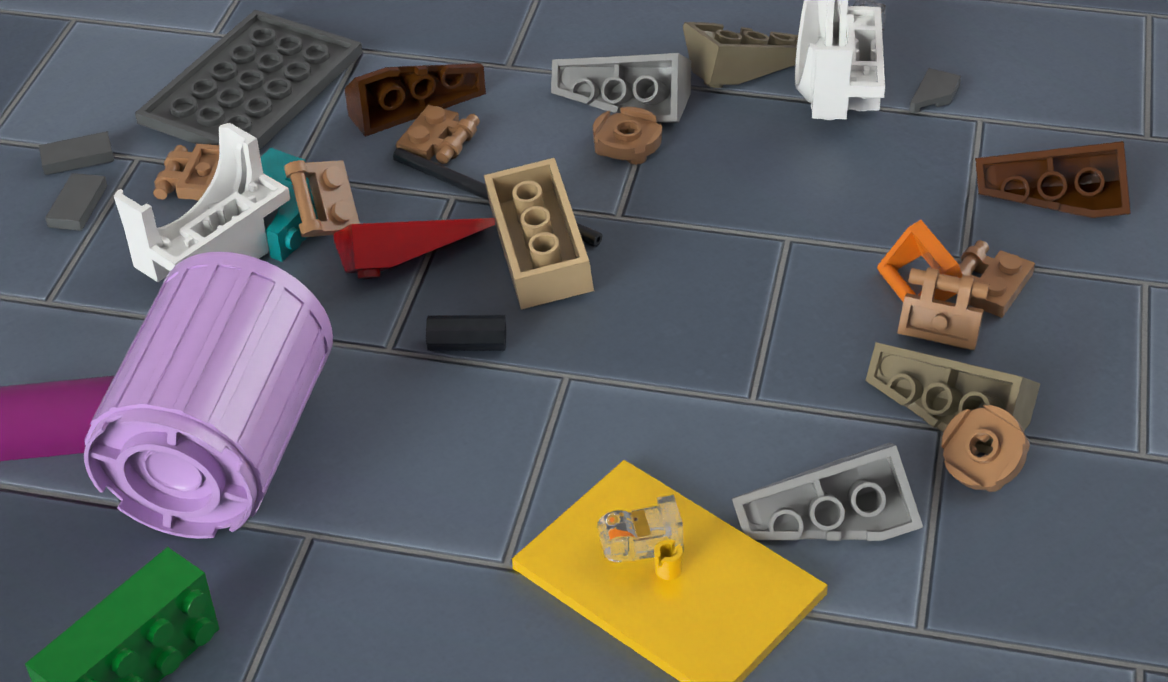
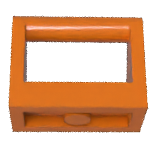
(913, 243)

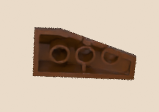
(403, 92)
(1069, 180)

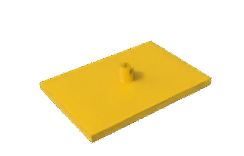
(688, 612)

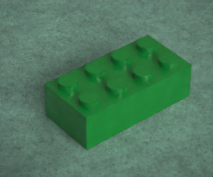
(136, 630)

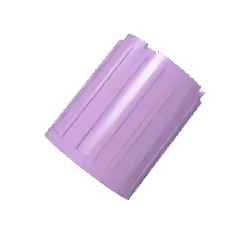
(208, 395)

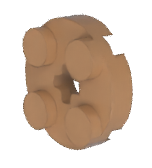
(612, 135)
(991, 470)

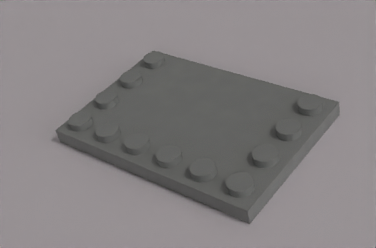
(250, 78)

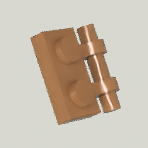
(438, 134)
(187, 172)
(1004, 273)
(943, 320)

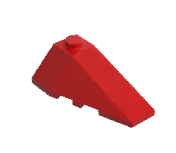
(379, 246)

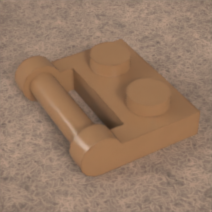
(330, 194)

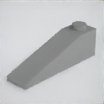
(641, 81)
(841, 500)

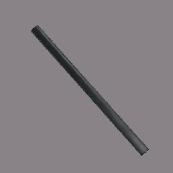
(470, 185)

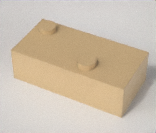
(538, 233)

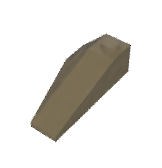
(733, 57)
(943, 387)

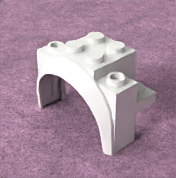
(839, 70)
(221, 221)

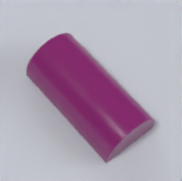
(48, 416)

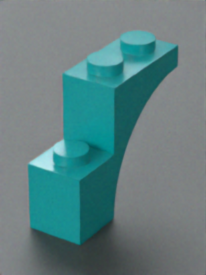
(284, 231)

